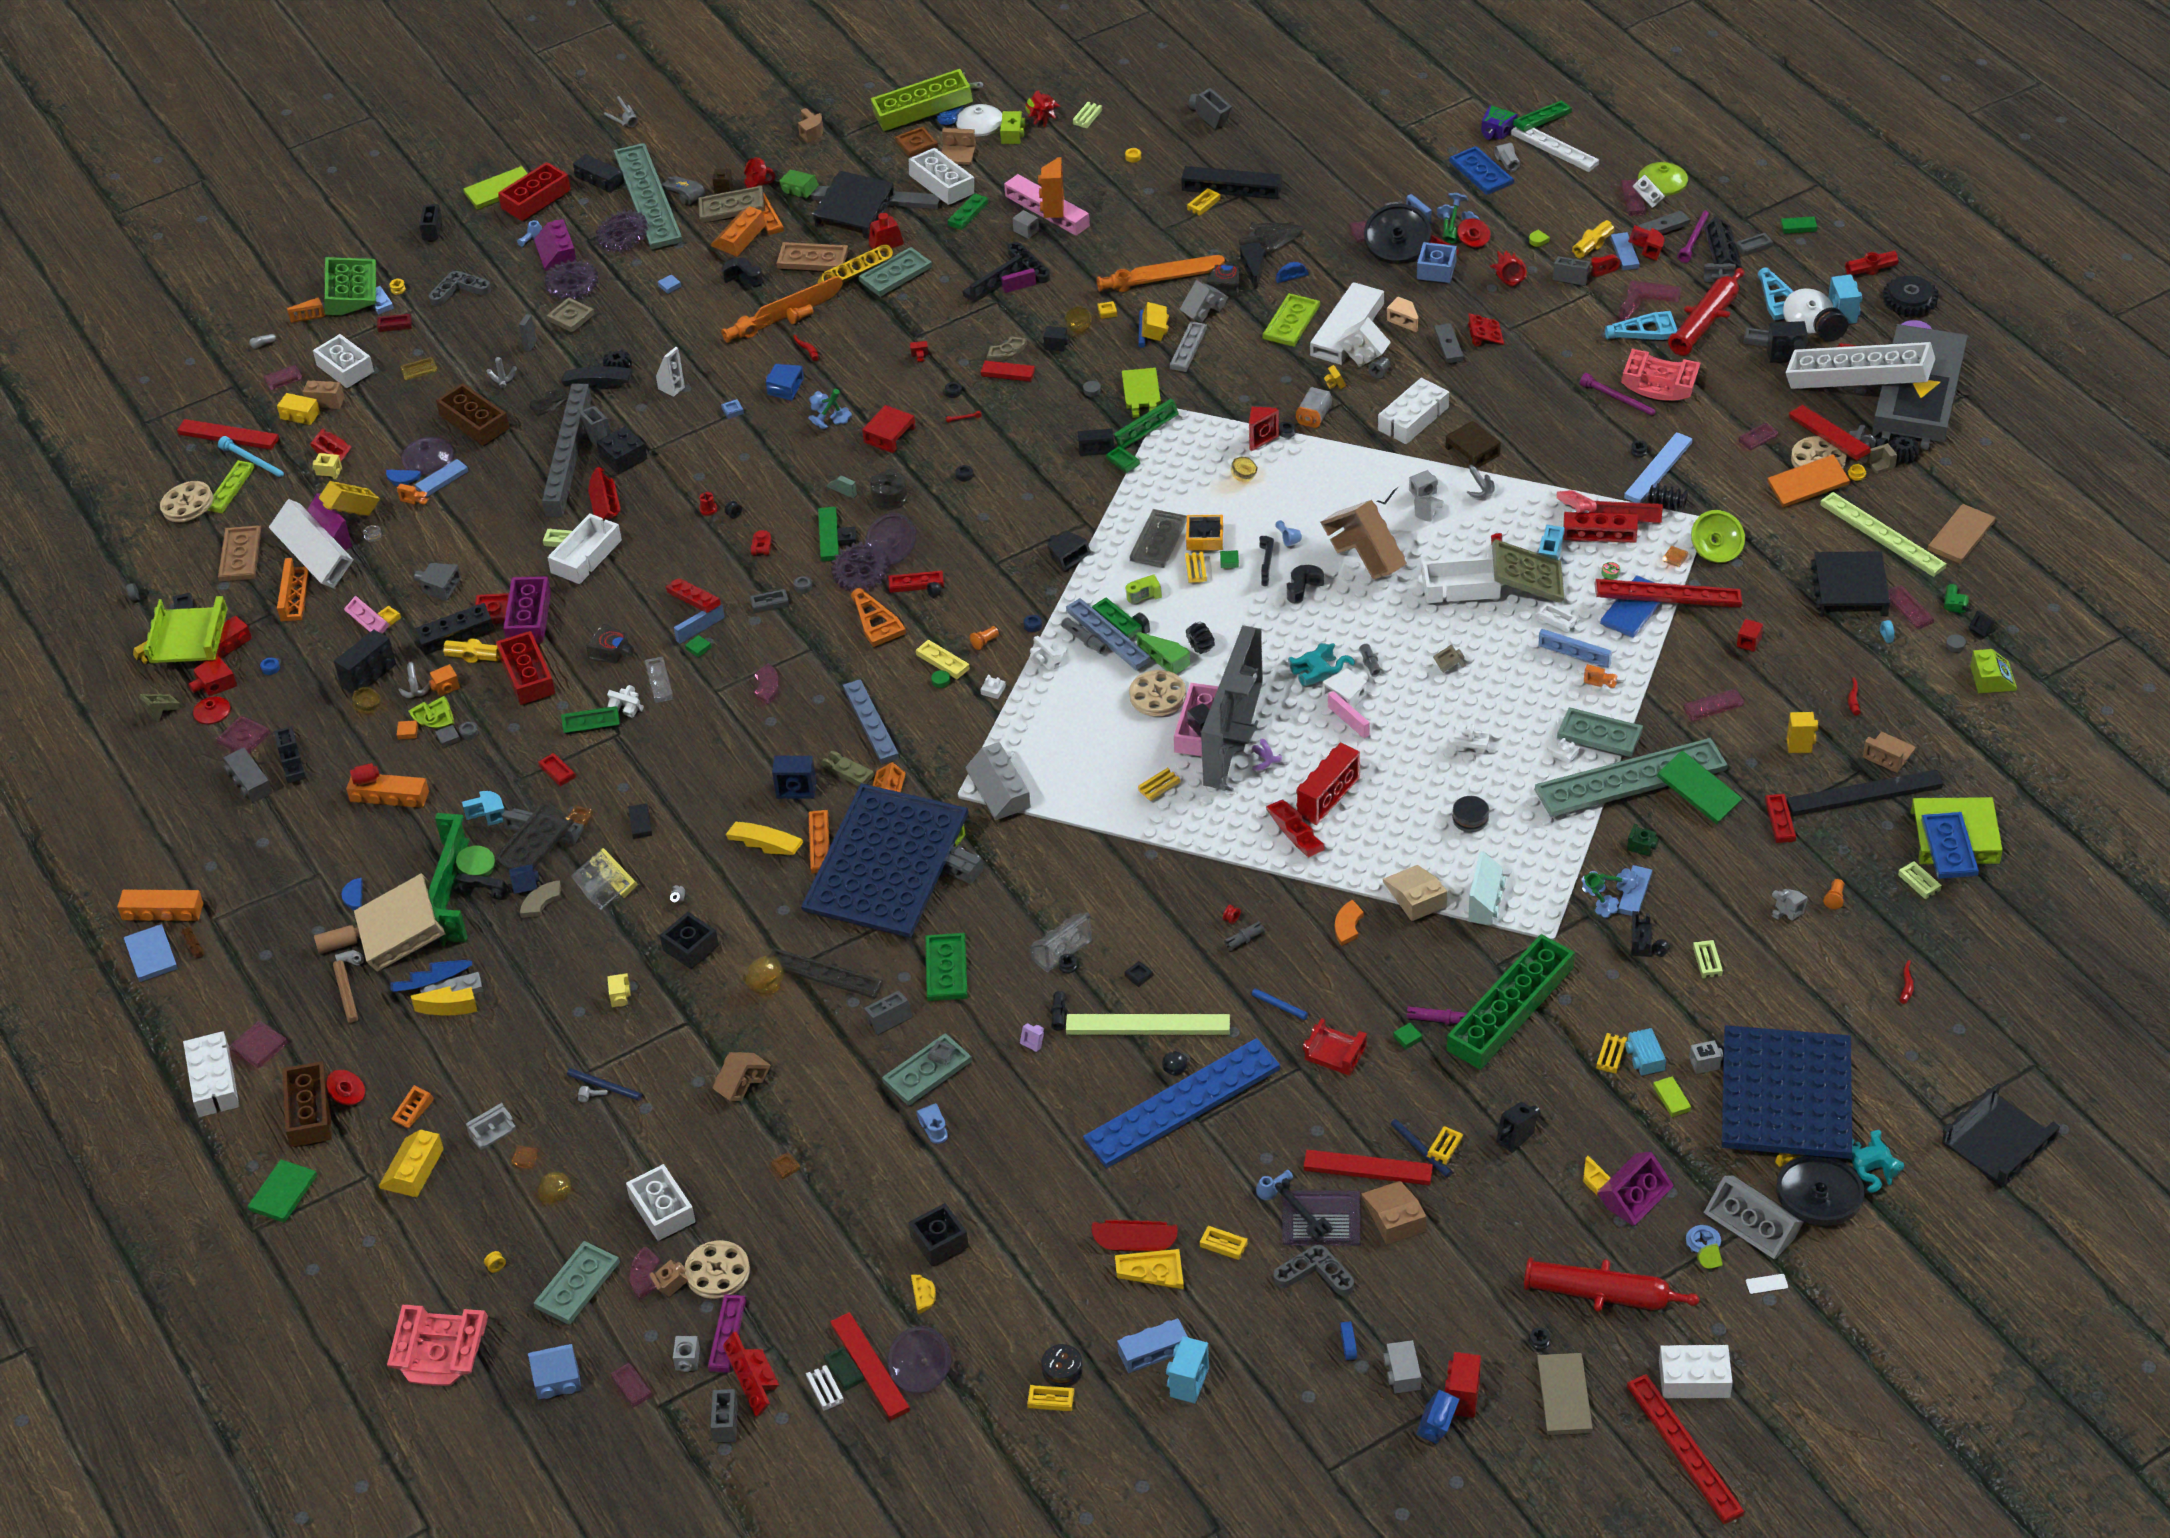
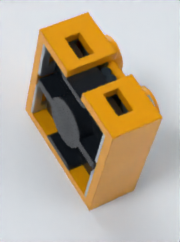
(1204, 532)

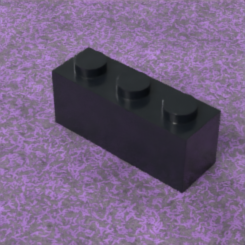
(598, 173)

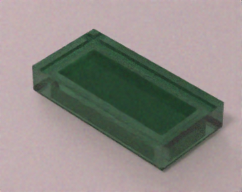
(844, 1368)

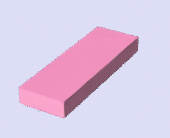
(366, 616)
(1348, 714)

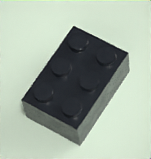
(365, 661)

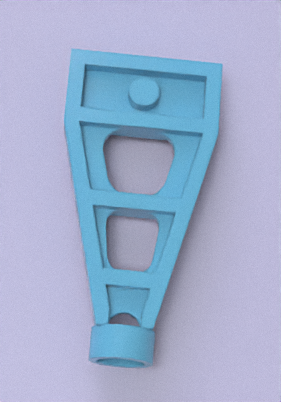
(1771, 279)
(1663, 321)

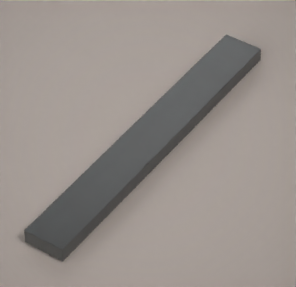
(903, 199)

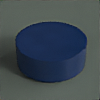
(1032, 623)

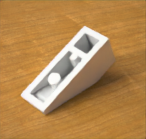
(670, 373)

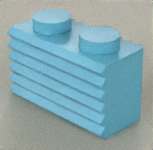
(1645, 1052)

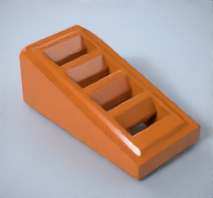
(314, 305)
(414, 1093)

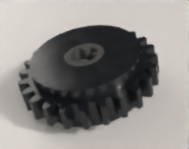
(1910, 296)

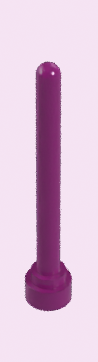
(1685, 253)
(1588, 381)

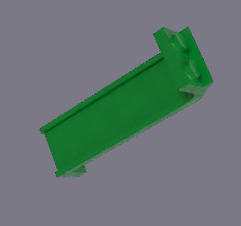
(442, 884)

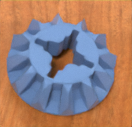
(1706, 1232)

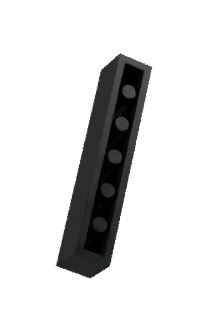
(1232, 182)

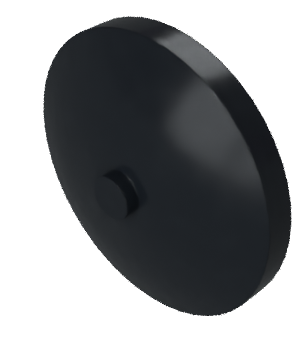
(1397, 233)
(1820, 1190)

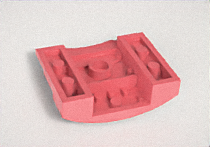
(1659, 377)
(436, 1346)

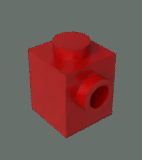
(1749, 635)

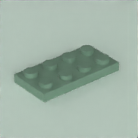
(895, 271)
(1600, 732)
(921, 1075)
(576, 1282)

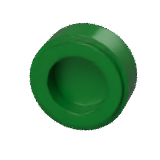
(940, 679)

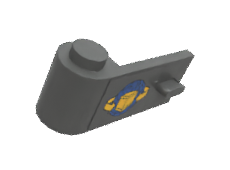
(688, 189)

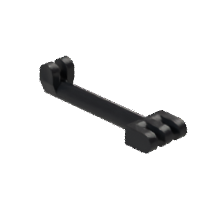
(1266, 543)
(1315, 1226)

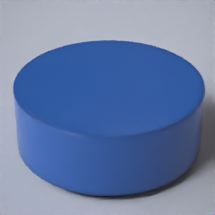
(270, 666)

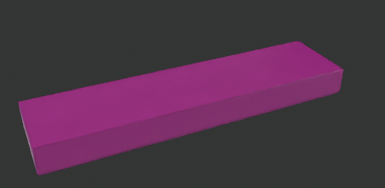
(728, 1322)

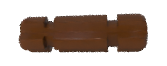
(192, 942)

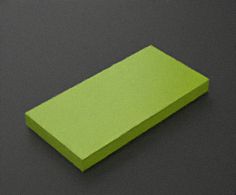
(486, 192)
(1291, 320)

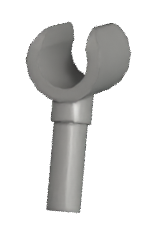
(585, 1092)

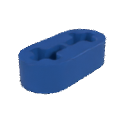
(1348, 1340)

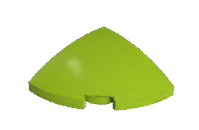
(434, 715)

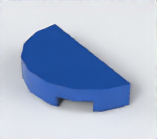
(1291, 271)
(402, 476)
(352, 894)

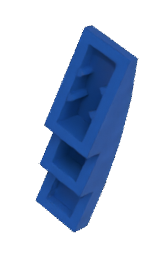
(437, 972)

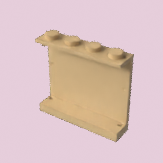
(397, 923)

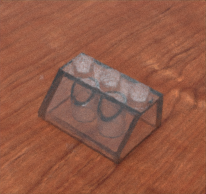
(1064, 939)

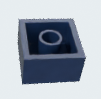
(794, 777)

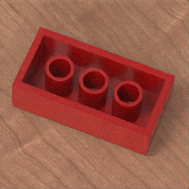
(534, 191)
(525, 667)
(1328, 783)

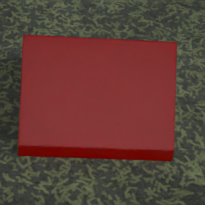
(1263, 426)

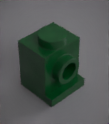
(1642, 841)

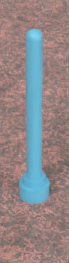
(227, 444)

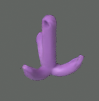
(1265, 753)

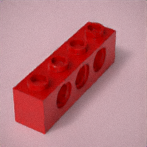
(1600, 527)

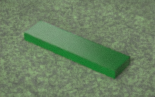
(1542, 116)
(1146, 423)
(828, 533)

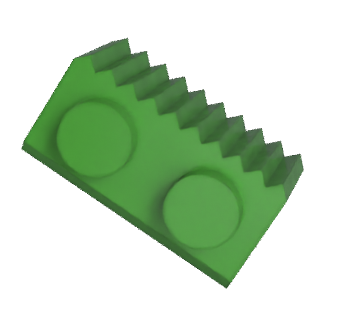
(799, 183)

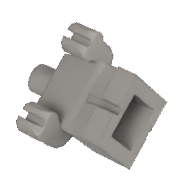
(1789, 903)

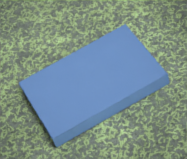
(150, 953)

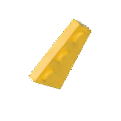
(1151, 1267)

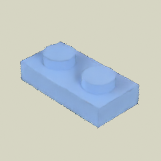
(383, 303)

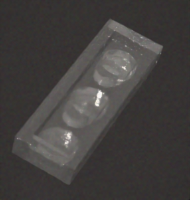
(659, 679)

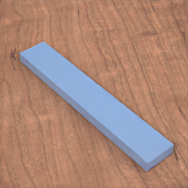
(1658, 468)

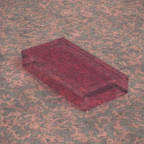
(1630, 305)
(282, 377)
(1758, 436)
(631, 1385)

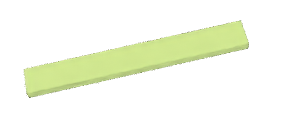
(1883, 534)
(1148, 1024)

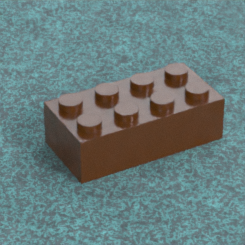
(472, 414)
(306, 1104)

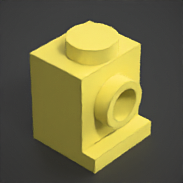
(327, 465)
(619, 989)

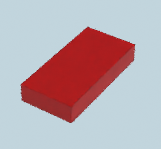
(556, 769)

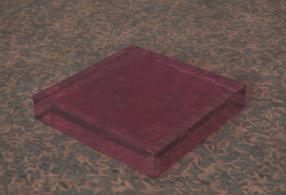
(243, 734)
(258, 1044)

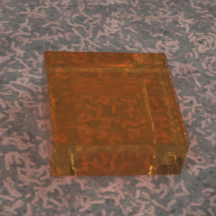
(1675, 556)
(581, 815)
(525, 1157)
(785, 1165)

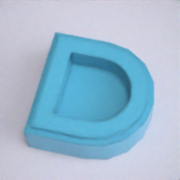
(1887, 631)

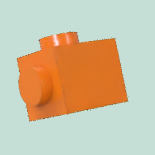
(444, 680)

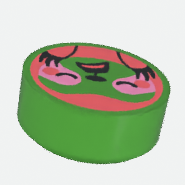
(1610, 570)

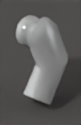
(260, 341)
(678, 894)
(350, 956)

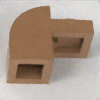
(811, 126)

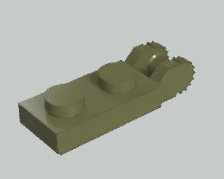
(847, 769)

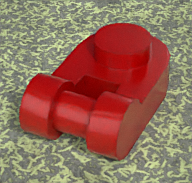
(1609, 264)
(761, 543)

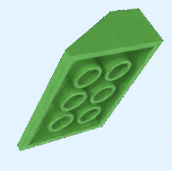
(349, 284)

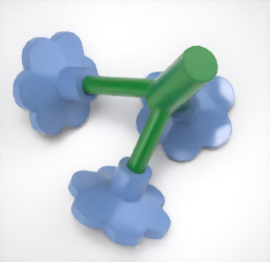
(822, 404)

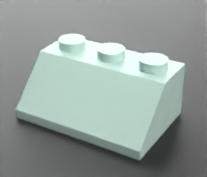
(1485, 890)

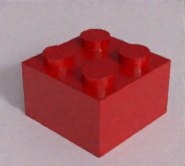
(1464, 1382)

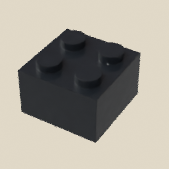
(1784, 339)
(621, 450)
(689, 940)
(938, 1234)

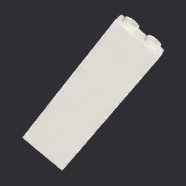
(1353, 307)
(311, 543)

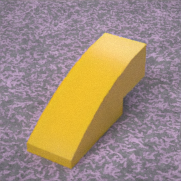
(445, 1002)

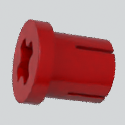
(707, 505)

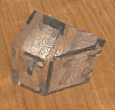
(600, 880)

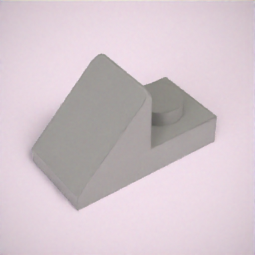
(1426, 506)

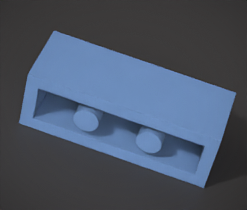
(1150, 1345)

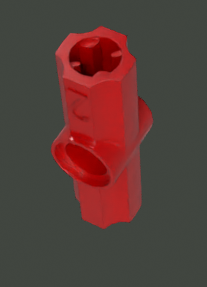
(1871, 263)

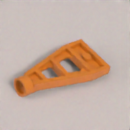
(881, 633)

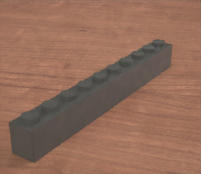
(566, 452)

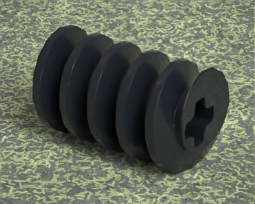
(1667, 497)

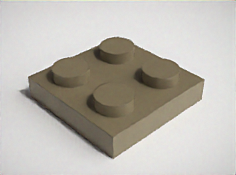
(570, 314)

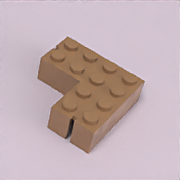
(1368, 534)

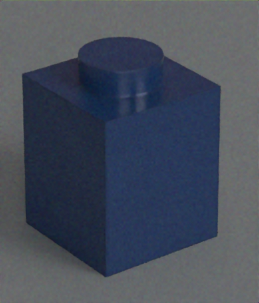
(524, 878)

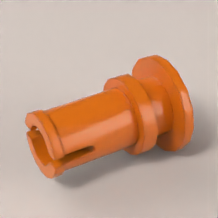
(797, 313)
(980, 638)
(1834, 896)

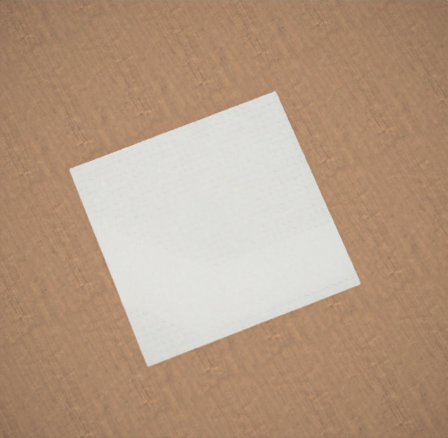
(1090, 749)

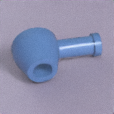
(532, 231)
(1289, 535)
(1269, 1191)

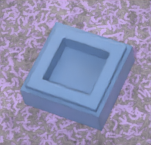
(669, 284)
(732, 409)

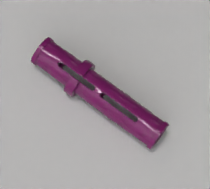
(1435, 1015)

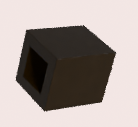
(722, 180)

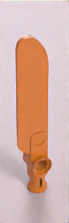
(1124, 279)
(776, 310)

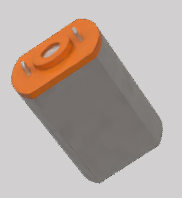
(1314, 407)

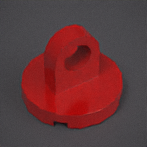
(755, 173)

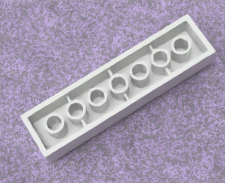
(1860, 365)

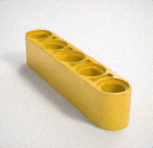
(861, 262)

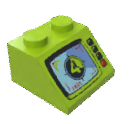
(1991, 672)

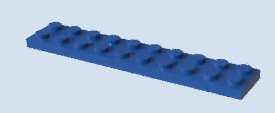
(1181, 1103)

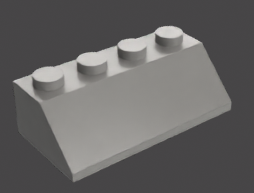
(998, 781)
(1753, 1216)

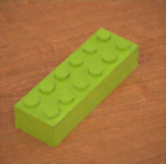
(921, 100)

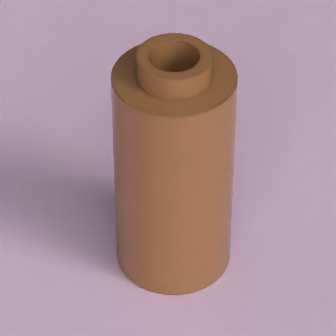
(337, 939)

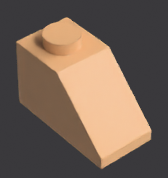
(1403, 314)

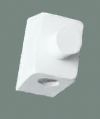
(1347, 685)

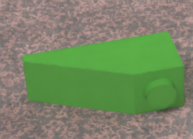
(1164, 652)

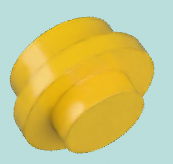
(1857, 472)

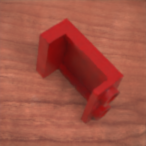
(887, 428)
(1334, 1048)

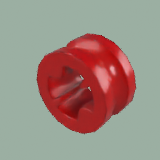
(1231, 914)

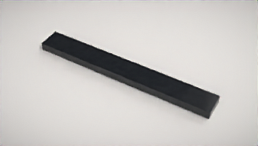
(1864, 792)

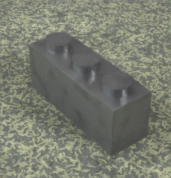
(247, 775)

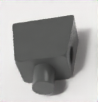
(438, 579)

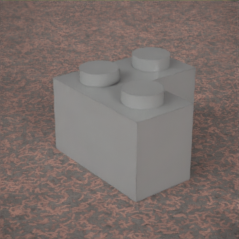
(1201, 299)

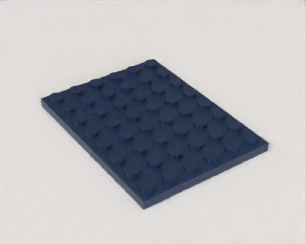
(885, 860)
(1787, 1092)

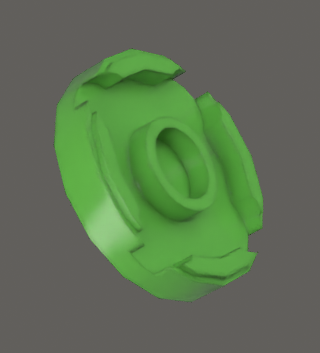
(475, 861)

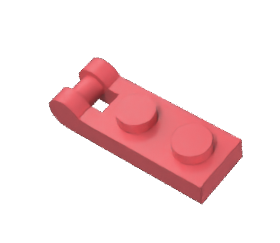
(1577, 501)

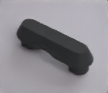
(463, 881)

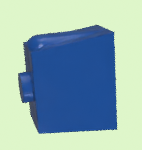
(784, 381)
(1437, 1416)

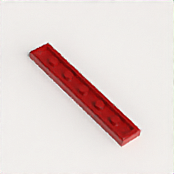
(1829, 432)
(238, 435)
(1368, 1167)
(870, 1366)

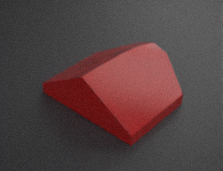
(330, 444)

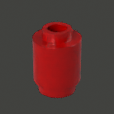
(364, 774)

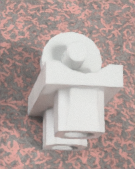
(1648, 191)
(1043, 652)
(627, 698)
(1471, 738)

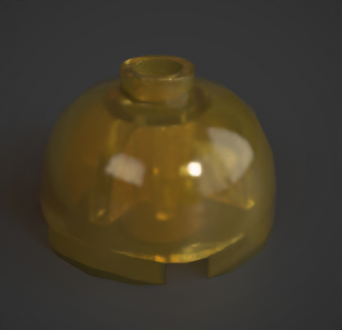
(764, 975)

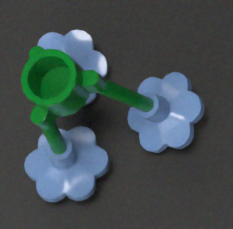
(1446, 212)
(1594, 883)

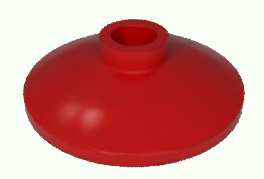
(1473, 227)
(211, 710)
(345, 1087)

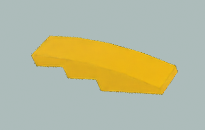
(769, 839)

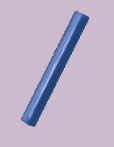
(1141, 344)
(1279, 1004)

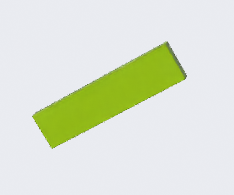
(230, 486)

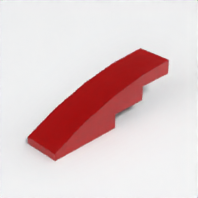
(1294, 828)

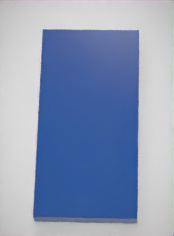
(1481, 170)
(1629, 615)
(1949, 845)

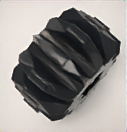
(617, 359)
(1905, 448)
(1200, 637)

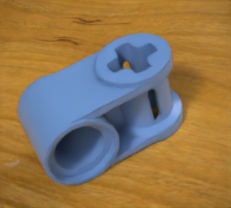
(933, 1123)

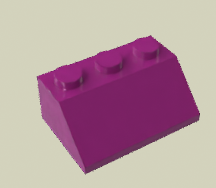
(554, 244)
(331, 522)
(1635, 1187)

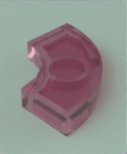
(768, 684)
(639, 1276)

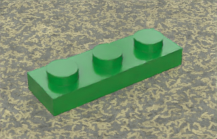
(967, 211)
(1117, 617)
(590, 719)

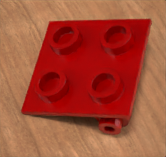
(1484, 329)

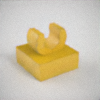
(1334, 378)
(139, 652)

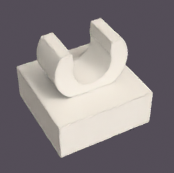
(993, 687)
(1566, 751)

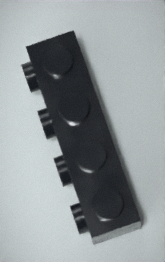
(454, 627)

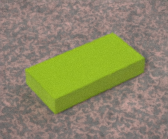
(1672, 1096)

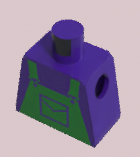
(1497, 122)

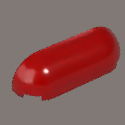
(603, 495)
(1134, 1235)

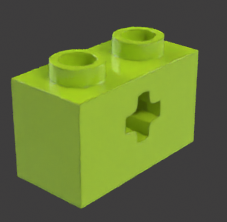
(1012, 127)

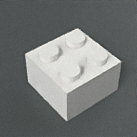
(1363, 342)

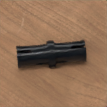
(1058, 1010)

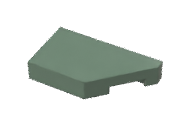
(843, 486)

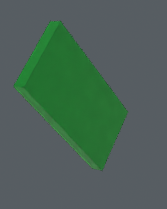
(1699, 787)
(946, 967)

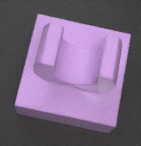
(1032, 1036)

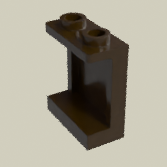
(1474, 443)

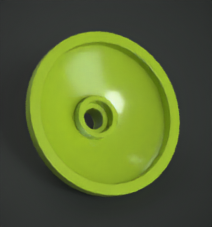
(1666, 177)
(1722, 528)

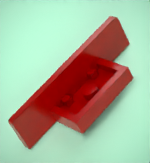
(752, 1372)

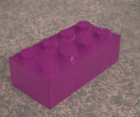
(528, 607)

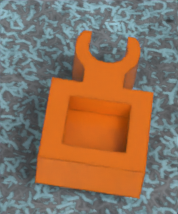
(410, 495)
(1597, 676)

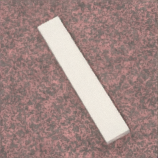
(1557, 148)

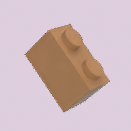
(327, 393)

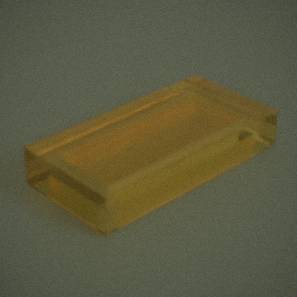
(418, 368)

